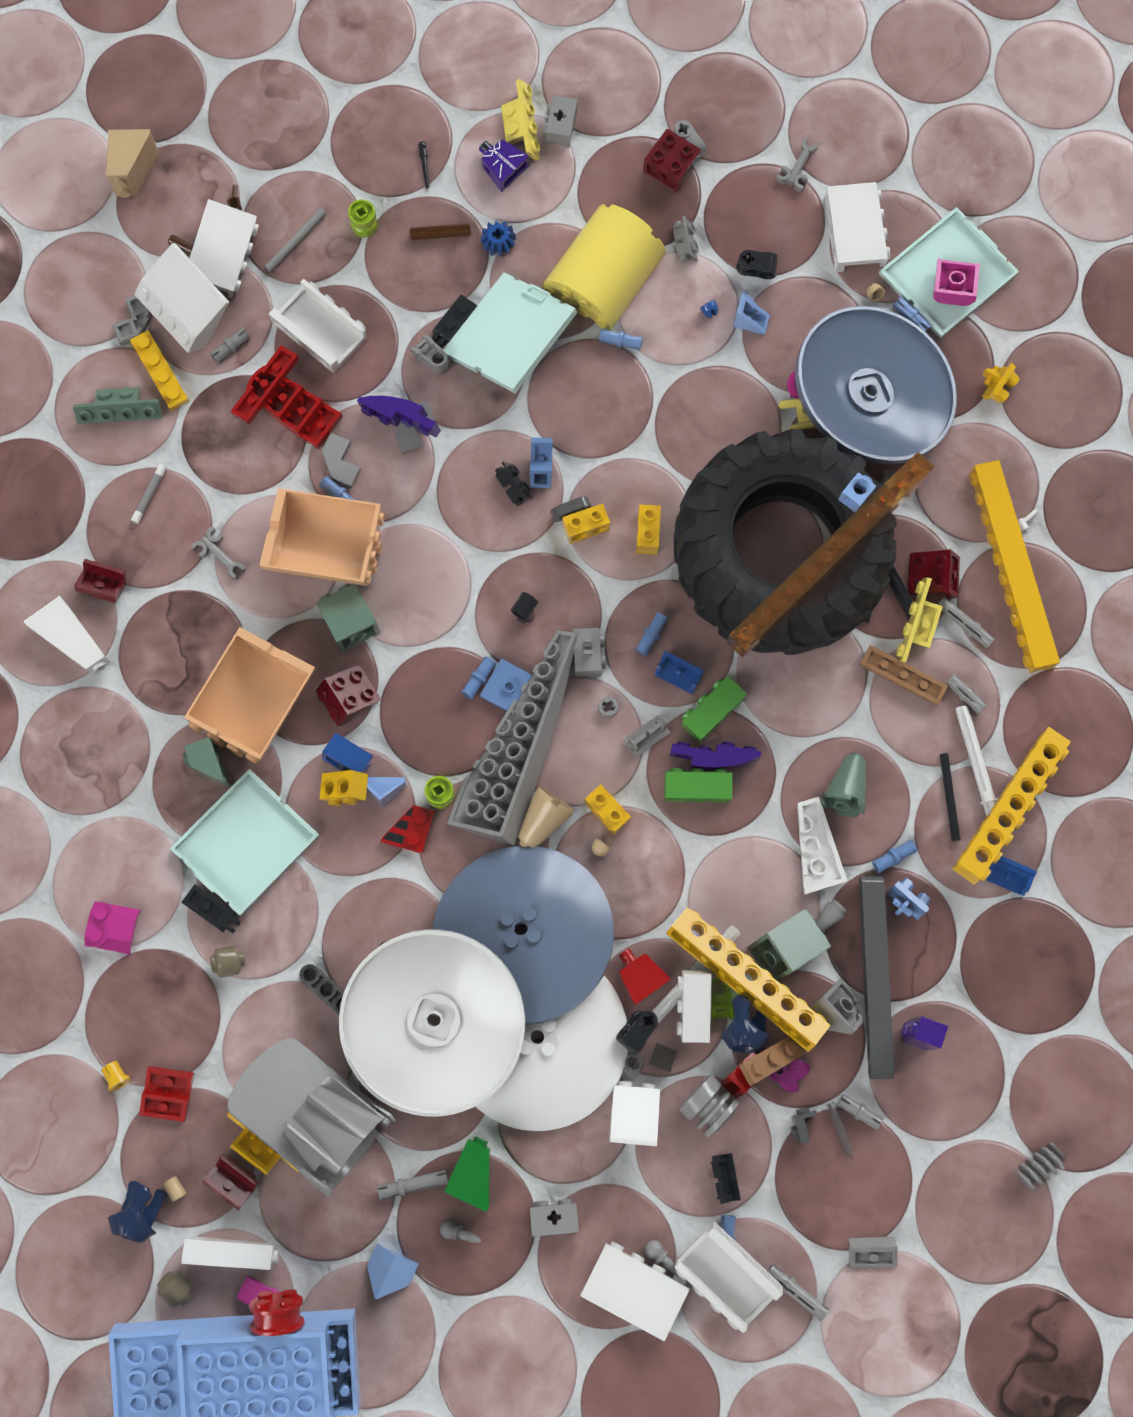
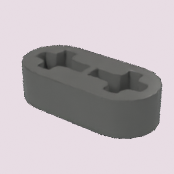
(570, 507)

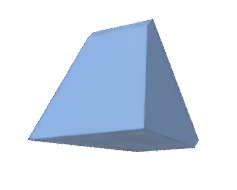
(750, 315)
(385, 788)
(389, 1271)

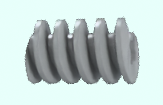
(1040, 1166)

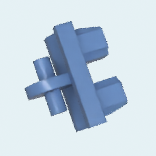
(907, 901)

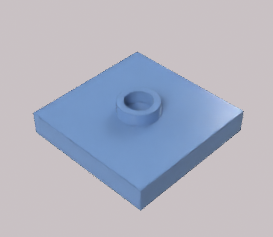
(505, 685)

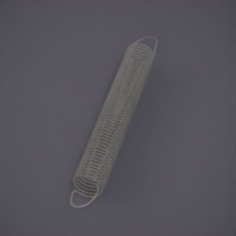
(833, 1119)

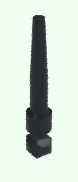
(423, 156)

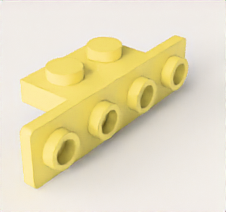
(520, 121)
(921, 623)

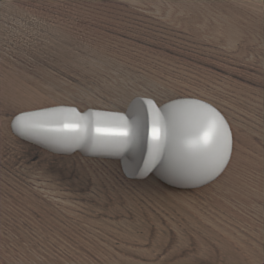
(451, 1230)
(655, 1251)

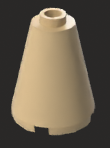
(543, 818)

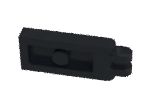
(453, 320)
(210, 909)

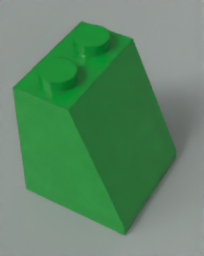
(472, 1175)

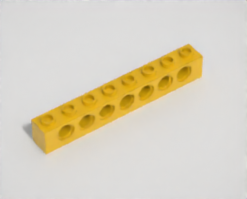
(967, 864)
(735, 978)

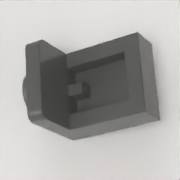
(799, 1130)

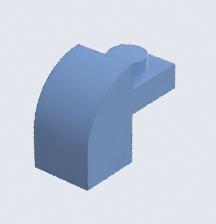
(541, 462)

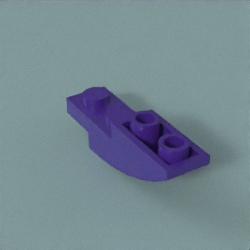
(396, 410)
(725, 756)

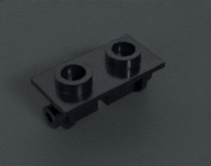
(518, 489)
(727, 1183)

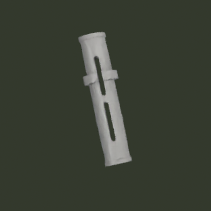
(971, 627)
(406, 1186)
(798, 1293)

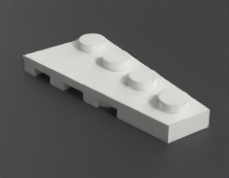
(818, 851)

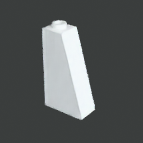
(65, 632)
(229, 1253)

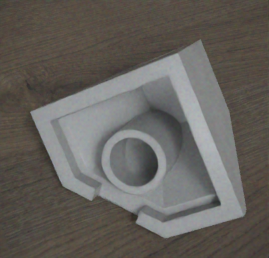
(839, 1008)

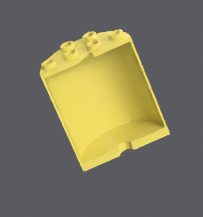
(606, 265)

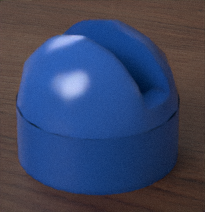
(709, 308)

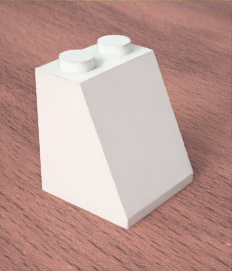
(634, 1114)

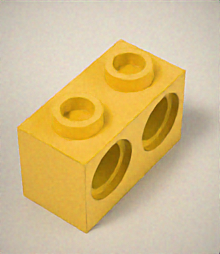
(586, 523)
(648, 529)
(343, 787)
(607, 809)

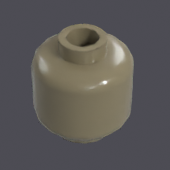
(227, 961)
(174, 1289)

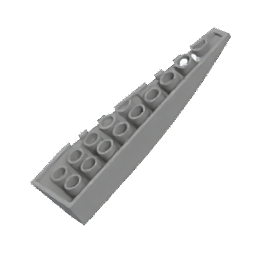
(504, 779)

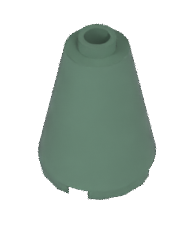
(847, 787)

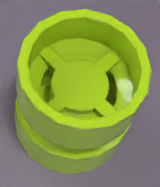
(362, 218)
(439, 792)

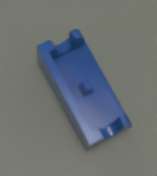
(678, 672)
(346, 755)
(1011, 876)

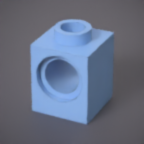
(851, 498)

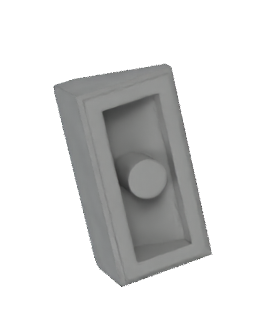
(872, 1252)

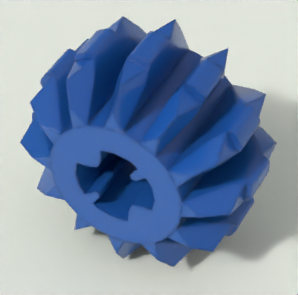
(498, 245)

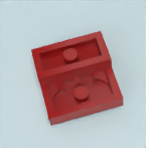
(166, 1094)

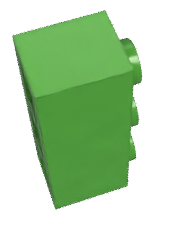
(713, 708)
(697, 786)

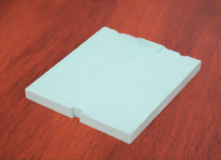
(953, 240)
(510, 332)
(244, 842)

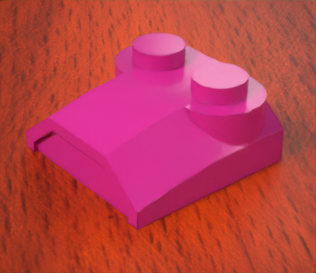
(956, 282)
(111, 927)

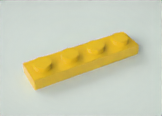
(159, 370)

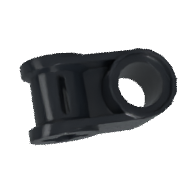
(759, 264)
(637, 1030)

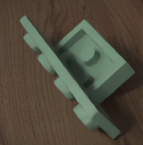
(116, 406)

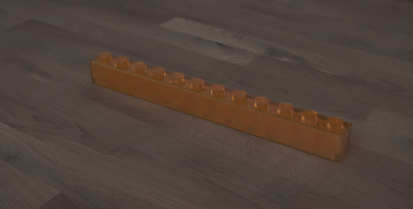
(829, 555)

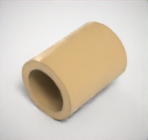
(174, 1189)

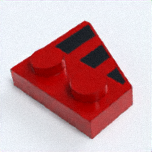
(410, 830)

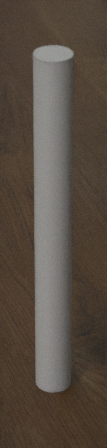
(284, 251)

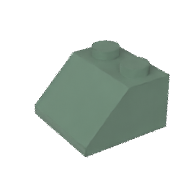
(206, 761)

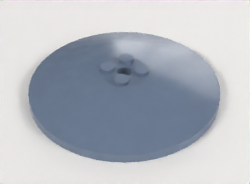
(897, 362)
(565, 916)

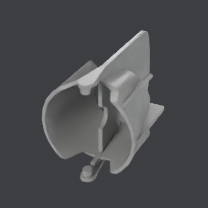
(306, 1113)

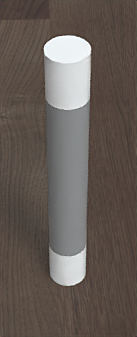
(148, 493)

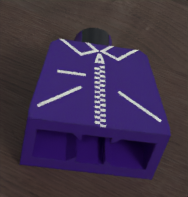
(503, 162)

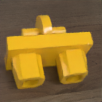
(996, 379)

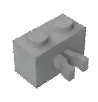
(588, 652)

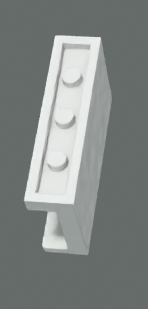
(856, 225)
(222, 245)
(320, 326)
(727, 1277)
(635, 1290)

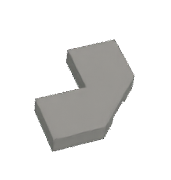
(133, 326)
(408, 437)
(340, 470)

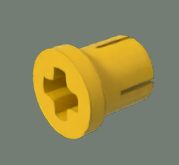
(115, 1076)

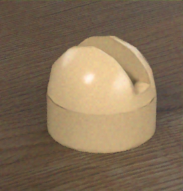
(880, 292)
(600, 848)

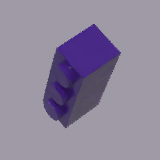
(924, 1033)

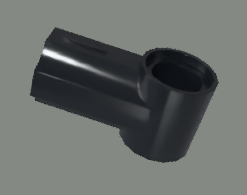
(524, 608)

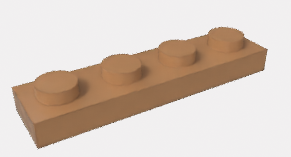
(903, 675)
(771, 1060)

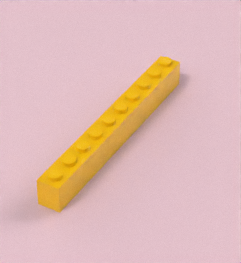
(1014, 567)

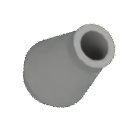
(830, 915)

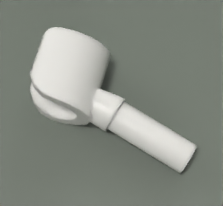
(1023, 521)

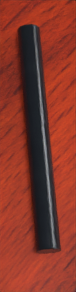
(949, 795)

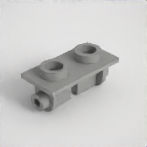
(689, 247)
(646, 736)

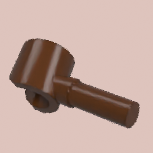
(234, 201)

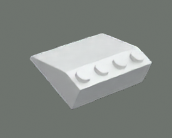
(182, 299)

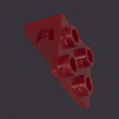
(670, 159)
(938, 565)

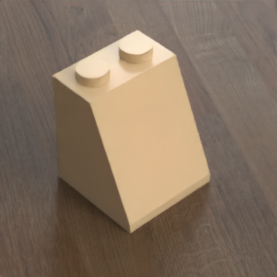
(129, 159)

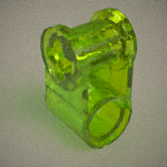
(721, 1001)

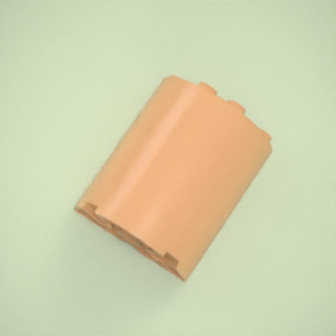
(323, 537)
(249, 695)

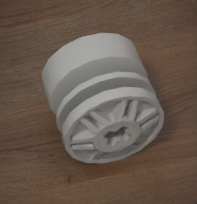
(709, 1106)

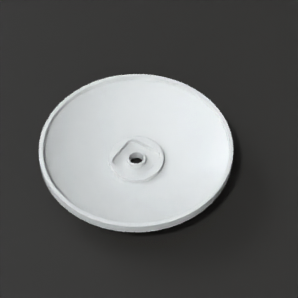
(421, 1064)
(566, 1072)

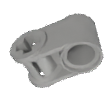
(686, 131)
(428, 352)

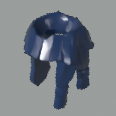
(742, 1033)
(135, 1219)

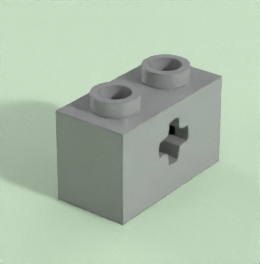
(560, 131)
(543, 1226)

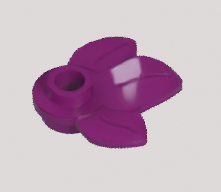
(790, 1075)

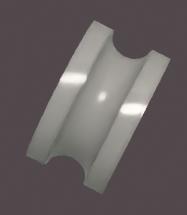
(609, 714)

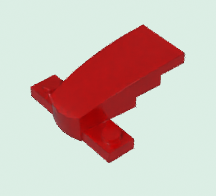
(286, 401)

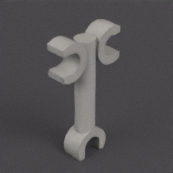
(793, 177)
(208, 543)

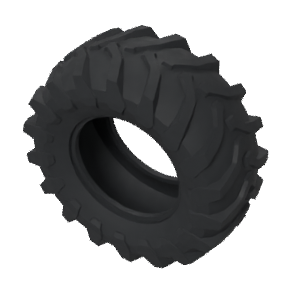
(778, 470)

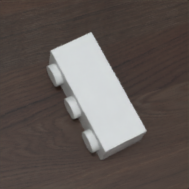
(694, 1006)

